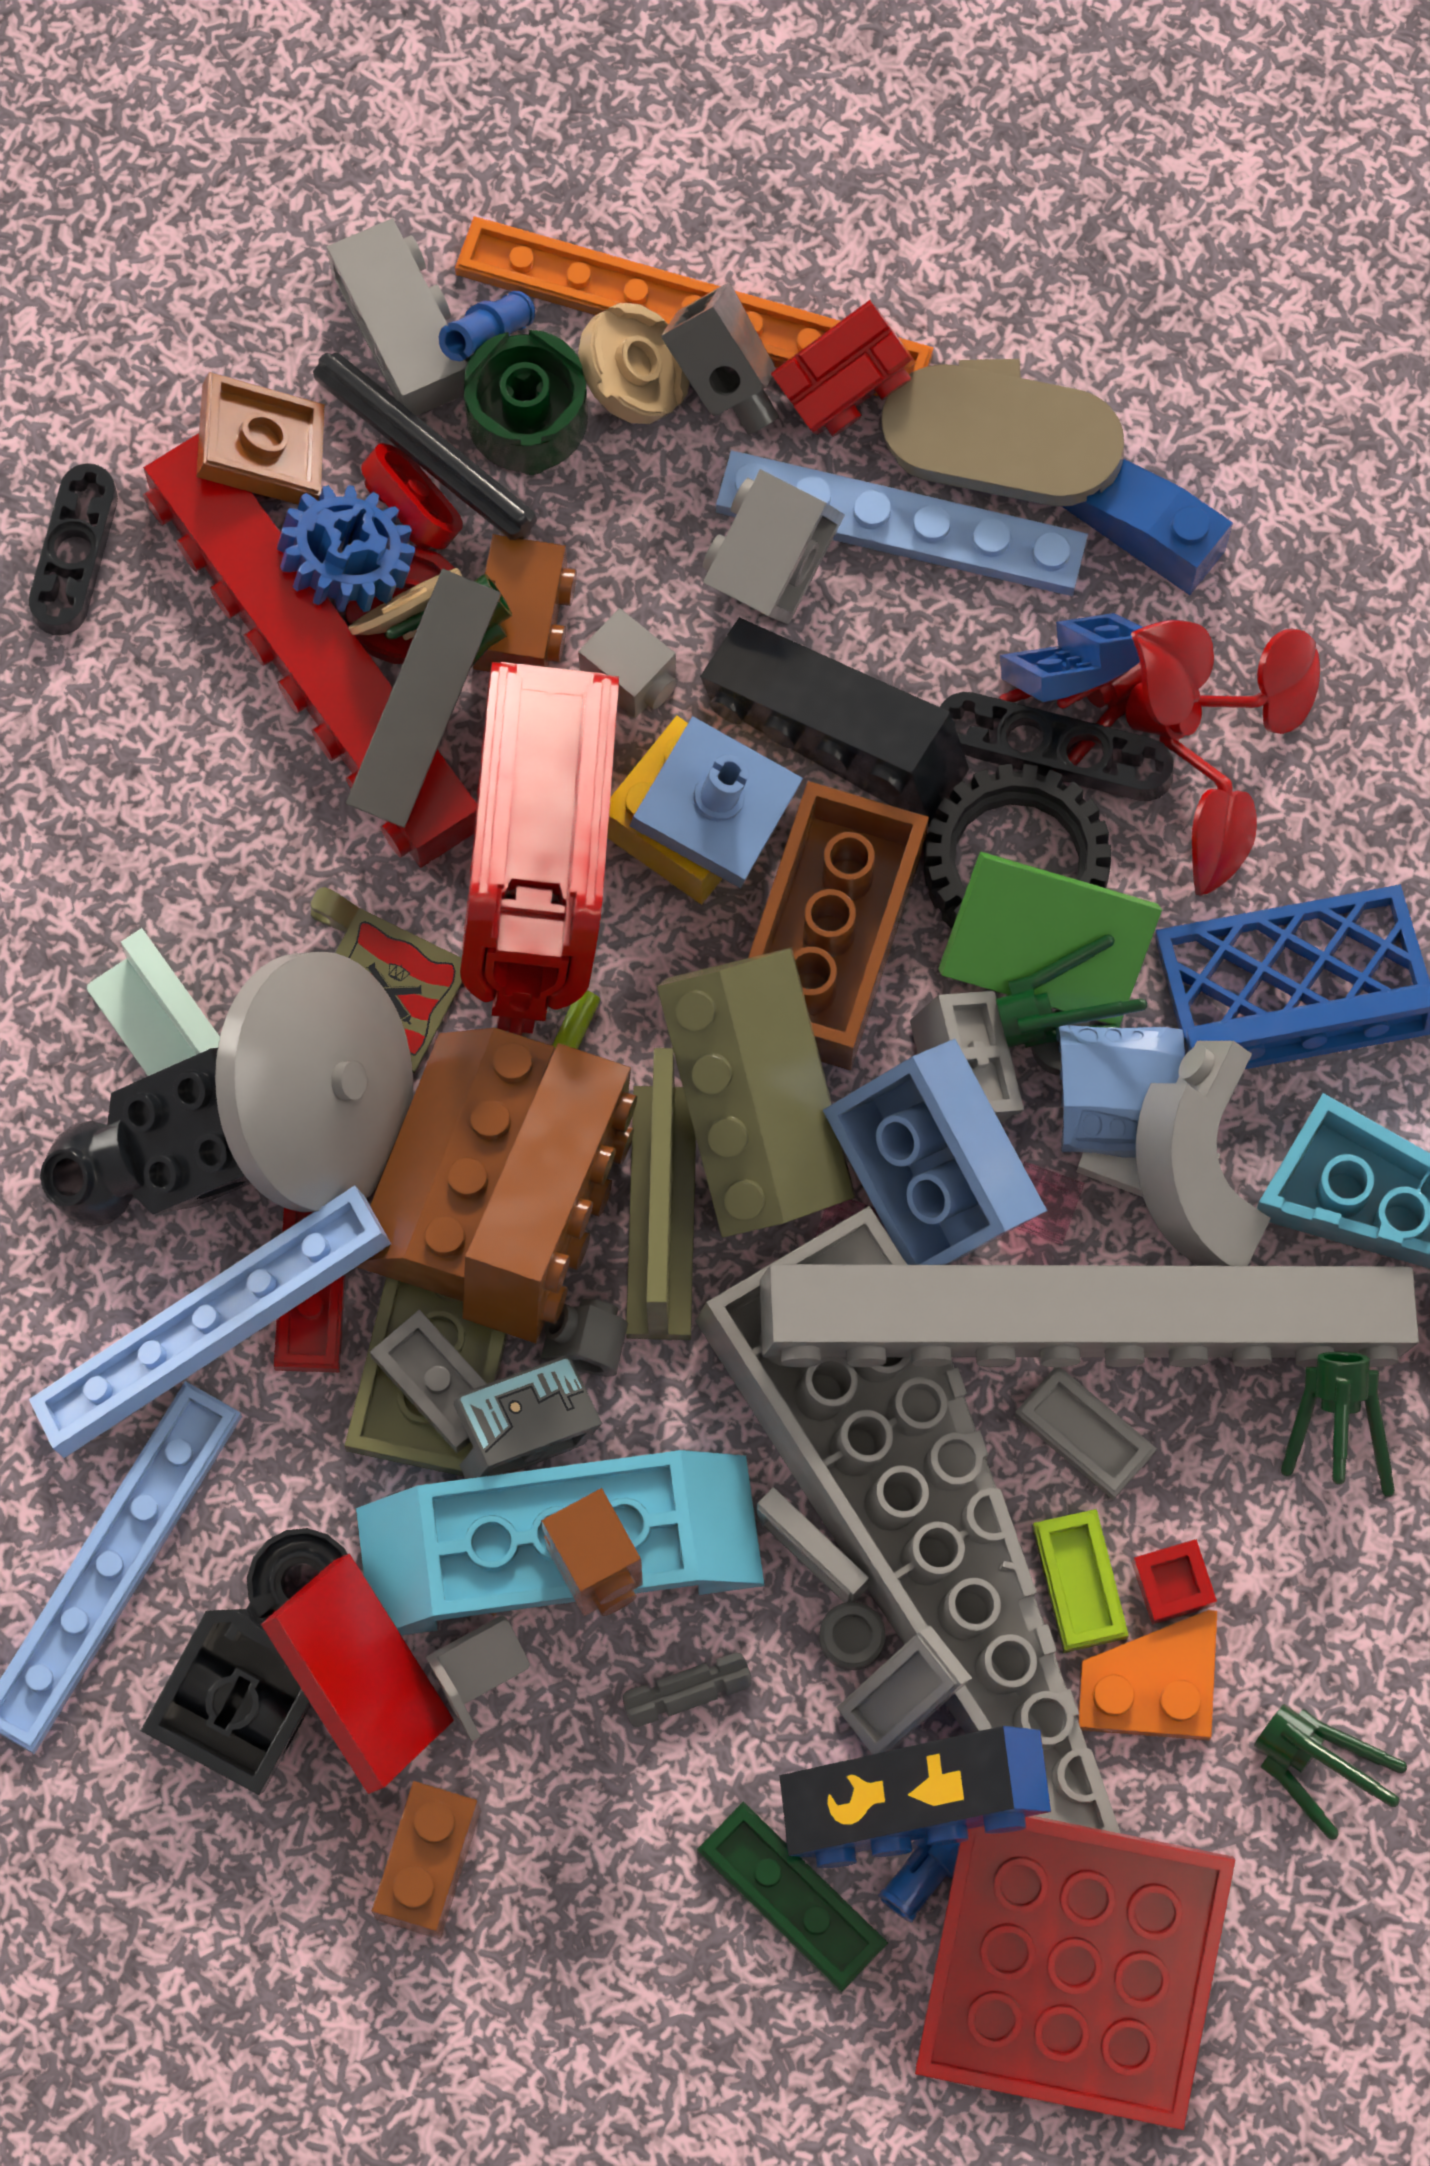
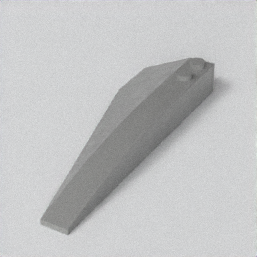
(916, 1509)

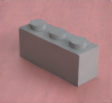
(398, 314)

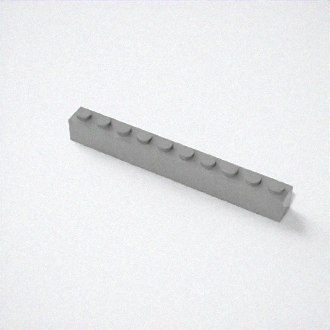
(1085, 1313)

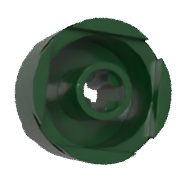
(526, 401)

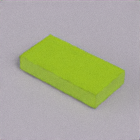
(1080, 1581)

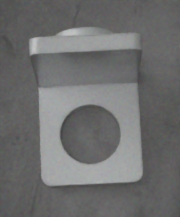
(477, 1665)

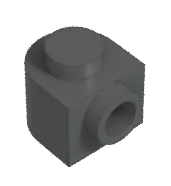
(589, 1336)

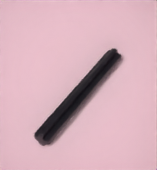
(425, 446)

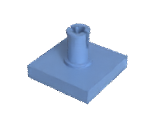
(716, 802)

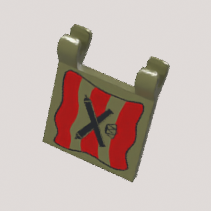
(410, 969)

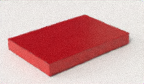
(358, 1673)

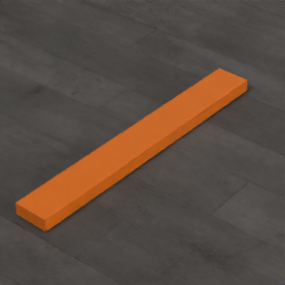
(597, 281)

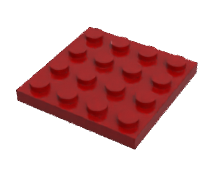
(1077, 1968)

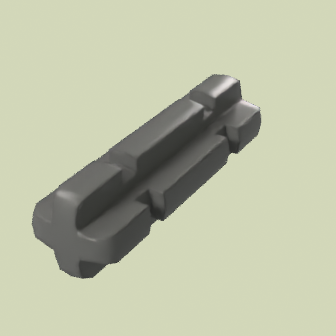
(687, 1689)

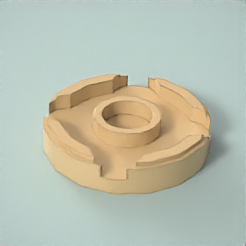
(631, 365)

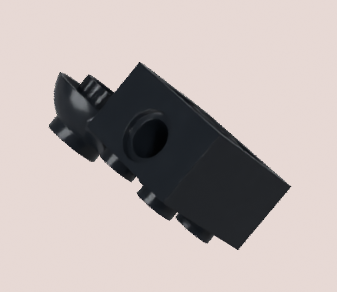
(157, 1146)
(231, 1691)

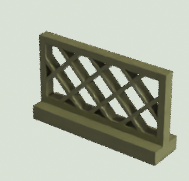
(661, 1209)

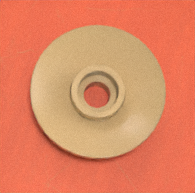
(397, 610)

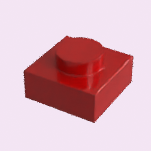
(1174, 1581)

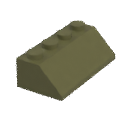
(755, 1091)

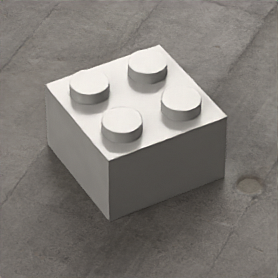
(771, 546)

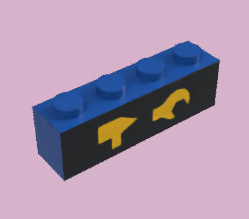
(915, 1794)

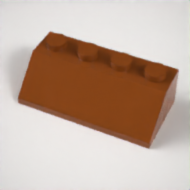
(453, 1153)

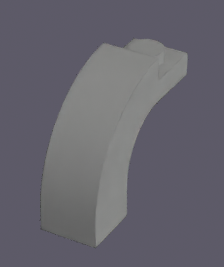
(1181, 1162)

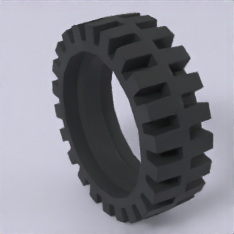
(1003, 789)

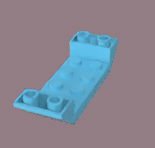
(484, 1549)

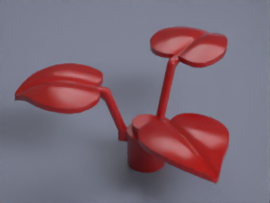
(1167, 703)

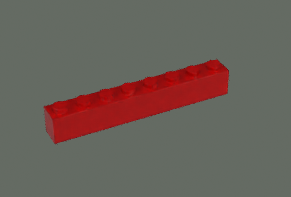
(307, 642)

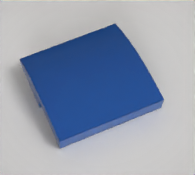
(1086, 656)

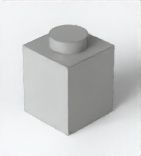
(636, 656)

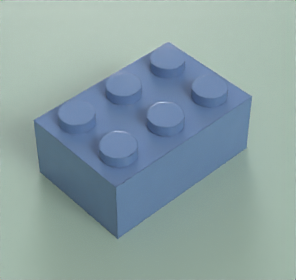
(934, 1158)

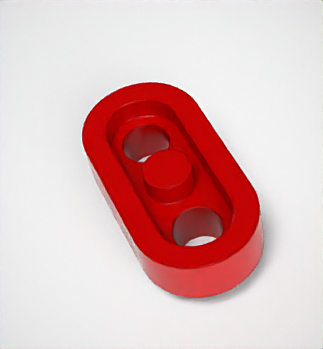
(419, 501)

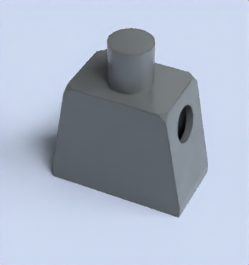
(717, 335)

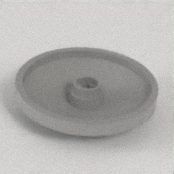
(312, 1079)

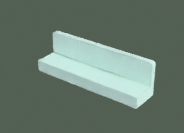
(151, 1008)

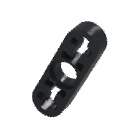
(99, 512)

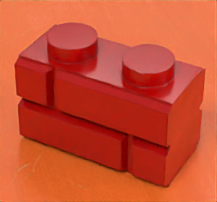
(844, 370)

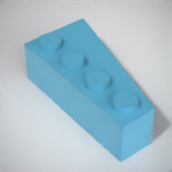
(1354, 1185)

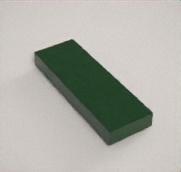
(792, 1897)

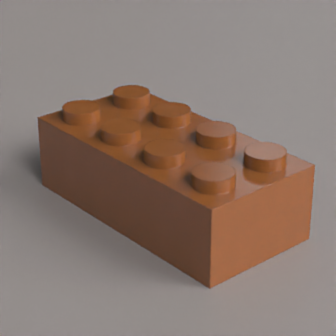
(841, 907)
(548, 1193)

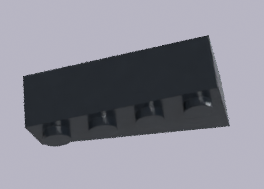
(837, 718)

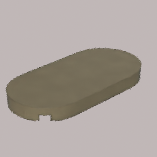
(1003, 435)

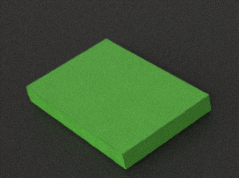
(1028, 918)

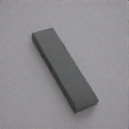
(423, 698)

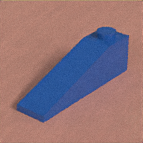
(1158, 525)

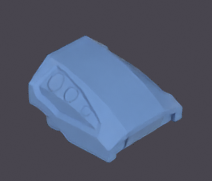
(1107, 1080)

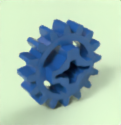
(366, 568)

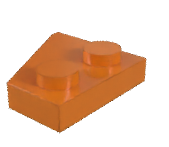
(1154, 1683)

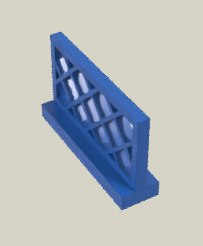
(1321, 1024)

